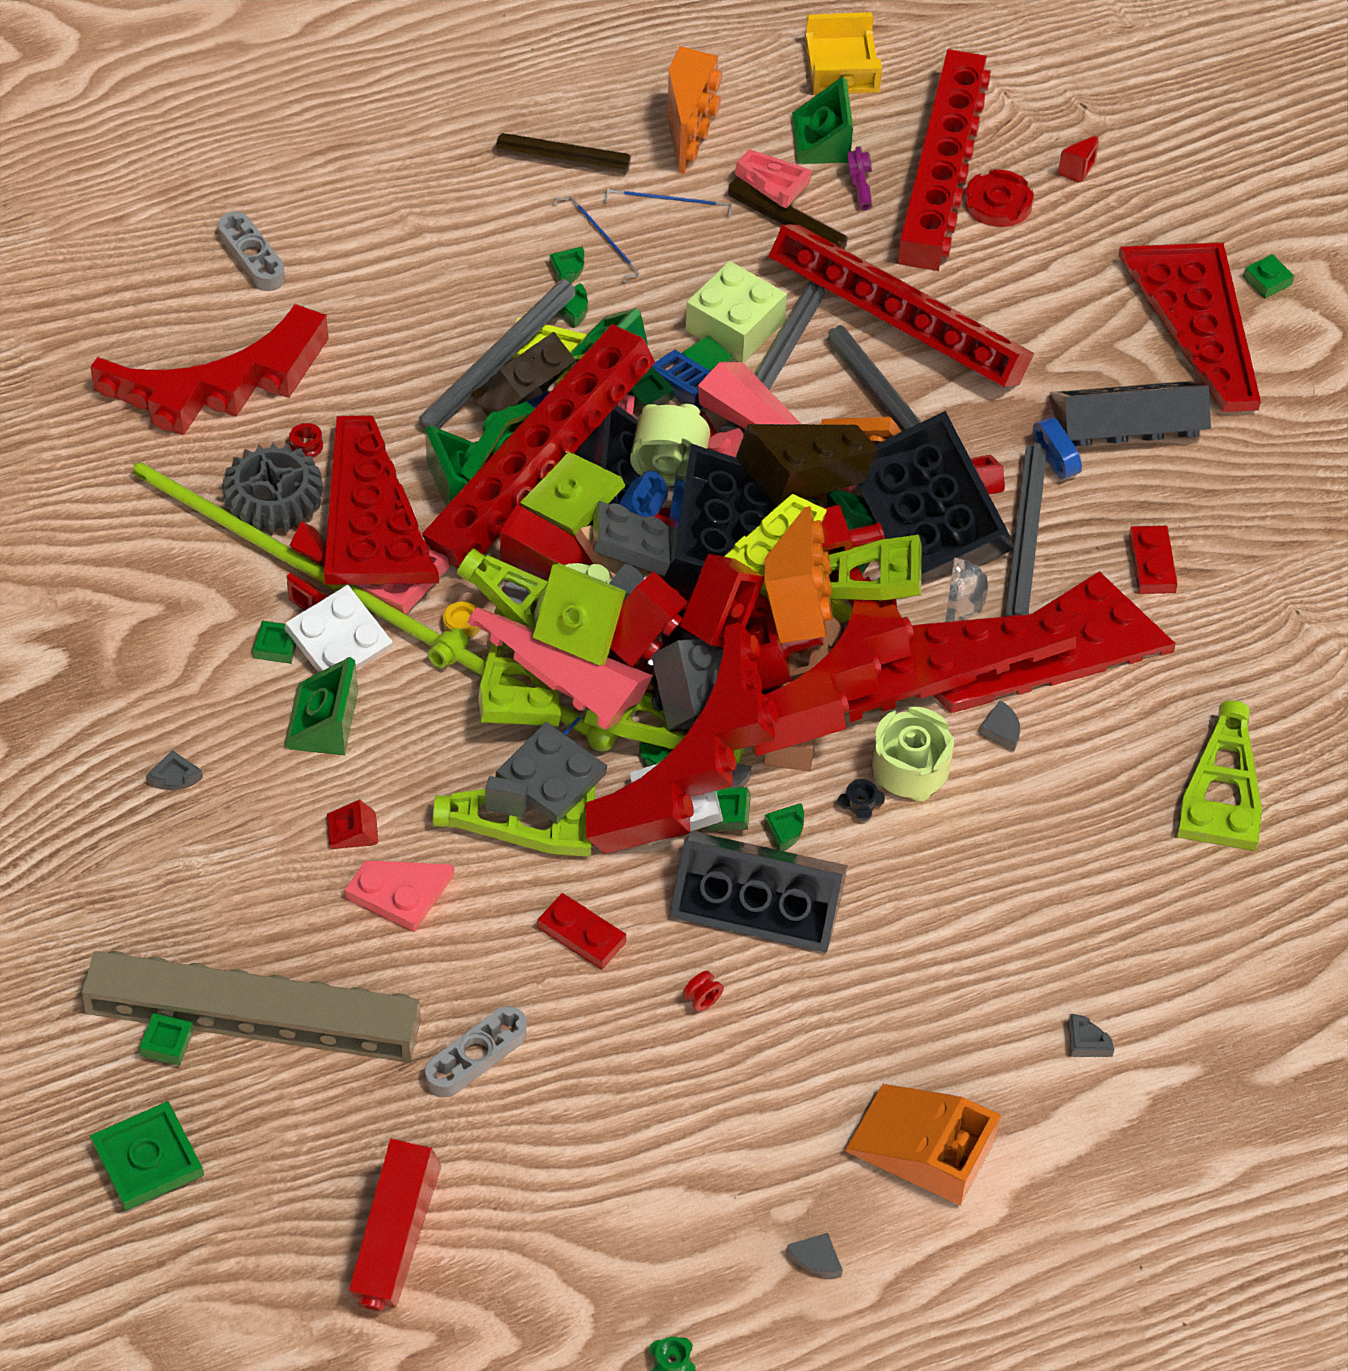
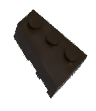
(805, 458)

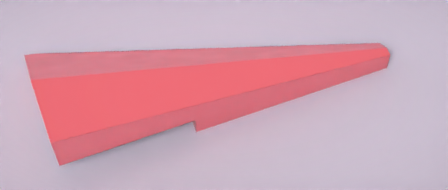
(742, 398)
(602, 688)

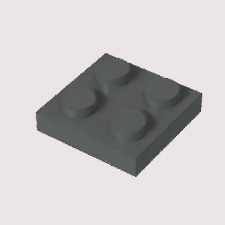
(631, 537)
(555, 771)

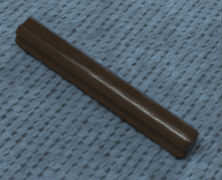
(563, 153)
(758, 201)

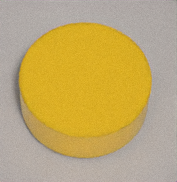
(457, 615)

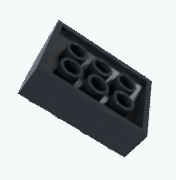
(932, 490)
(710, 512)

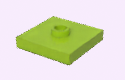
(572, 492)
(579, 614)

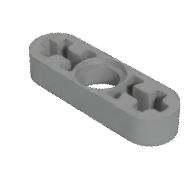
(251, 263)
(468, 1068)

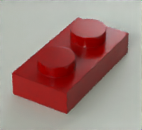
(1153, 559)
(581, 931)

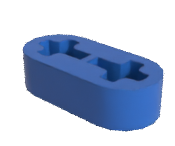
(1060, 450)
(646, 494)

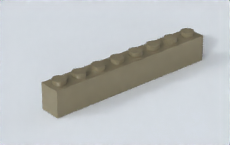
(253, 1005)

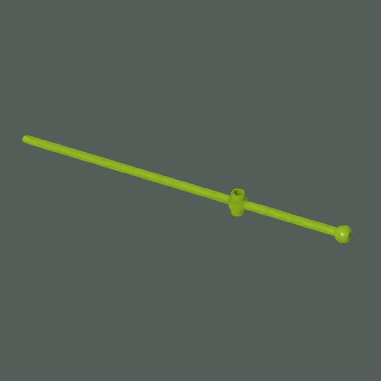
(446, 647)

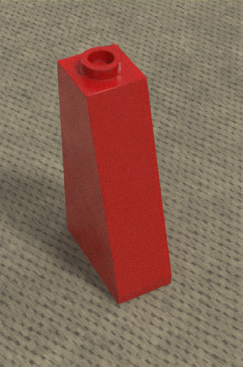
(537, 544)
(394, 1224)

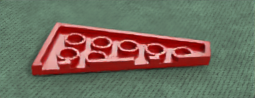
(1199, 307)
(370, 517)
(1107, 633)

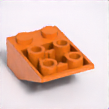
(691, 101)
(799, 581)
(926, 1138)

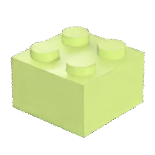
(736, 311)

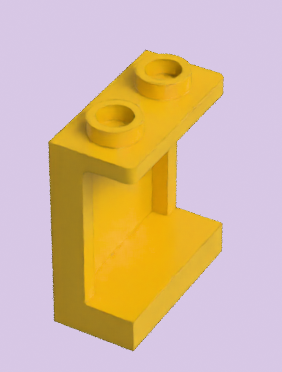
(842, 47)

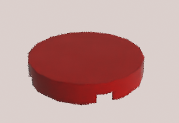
(999, 198)

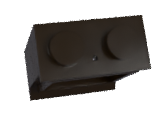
(532, 369)

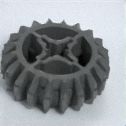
(273, 487)

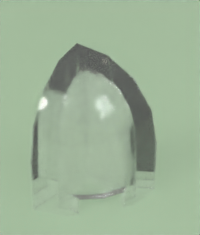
(966, 591)

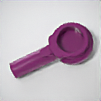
(860, 165)

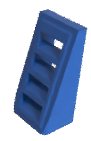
(683, 390)

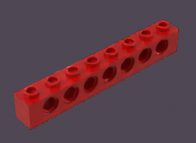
(942, 161)
(901, 305)
(539, 443)

